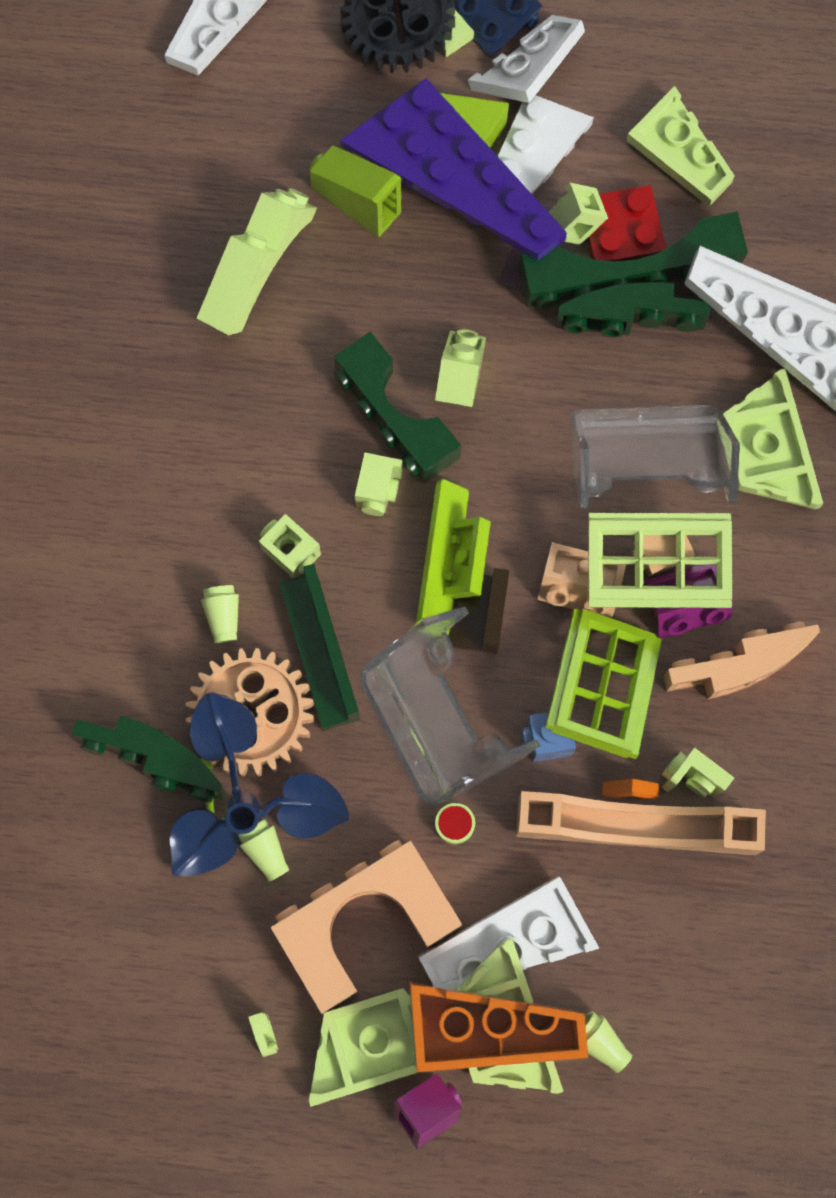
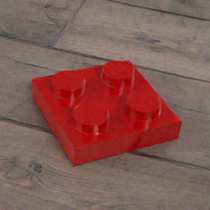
(631, 226)

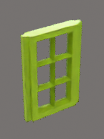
(639, 691)

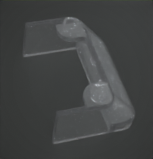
(653, 444)
(425, 718)

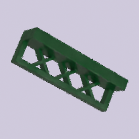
(319, 650)

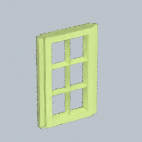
(660, 596)

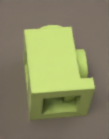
(579, 212)
(377, 483)
(287, 531)

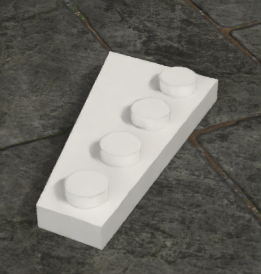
(207, 31)
(542, 926)

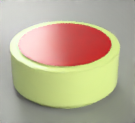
(455, 823)

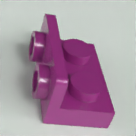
(679, 620)

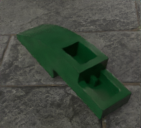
(618, 306)
(165, 759)

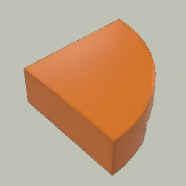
(630, 787)

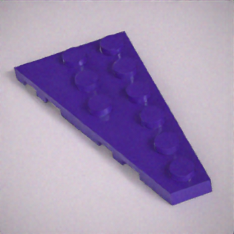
(451, 165)

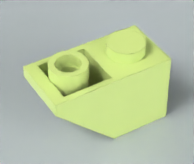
(460, 367)

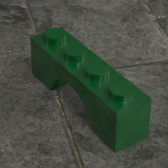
(424, 443)

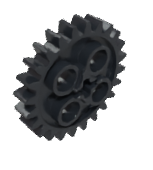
(364, 24)

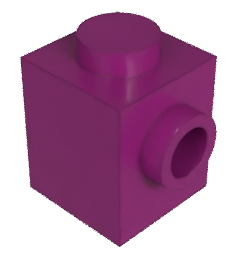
(428, 1110)

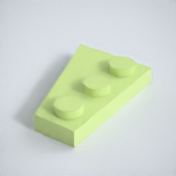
(678, 146)

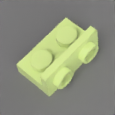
(702, 774)

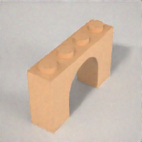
(308, 931)

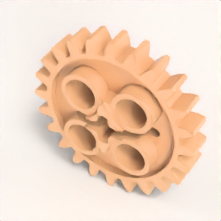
(272, 739)

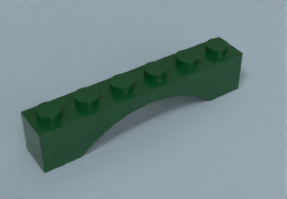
(567, 275)

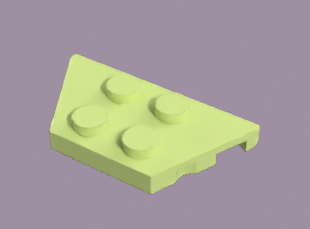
(773, 445)
(503, 977)
(364, 1046)

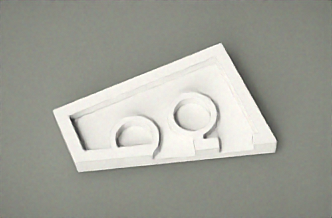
(530, 66)

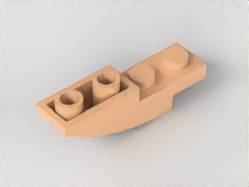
(755, 660)

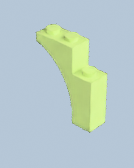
(252, 258)

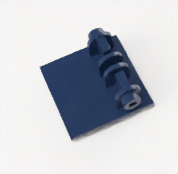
(497, 20)

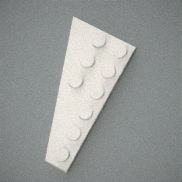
(776, 316)

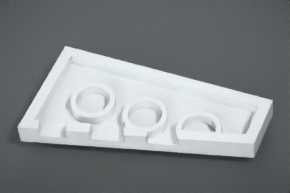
(540, 139)

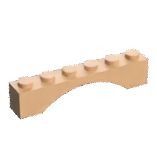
(666, 827)

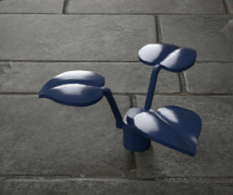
(197, 837)

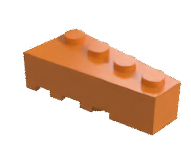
(481, 1030)

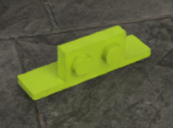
(453, 552)

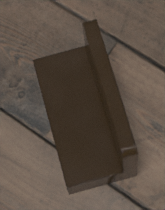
(482, 626)

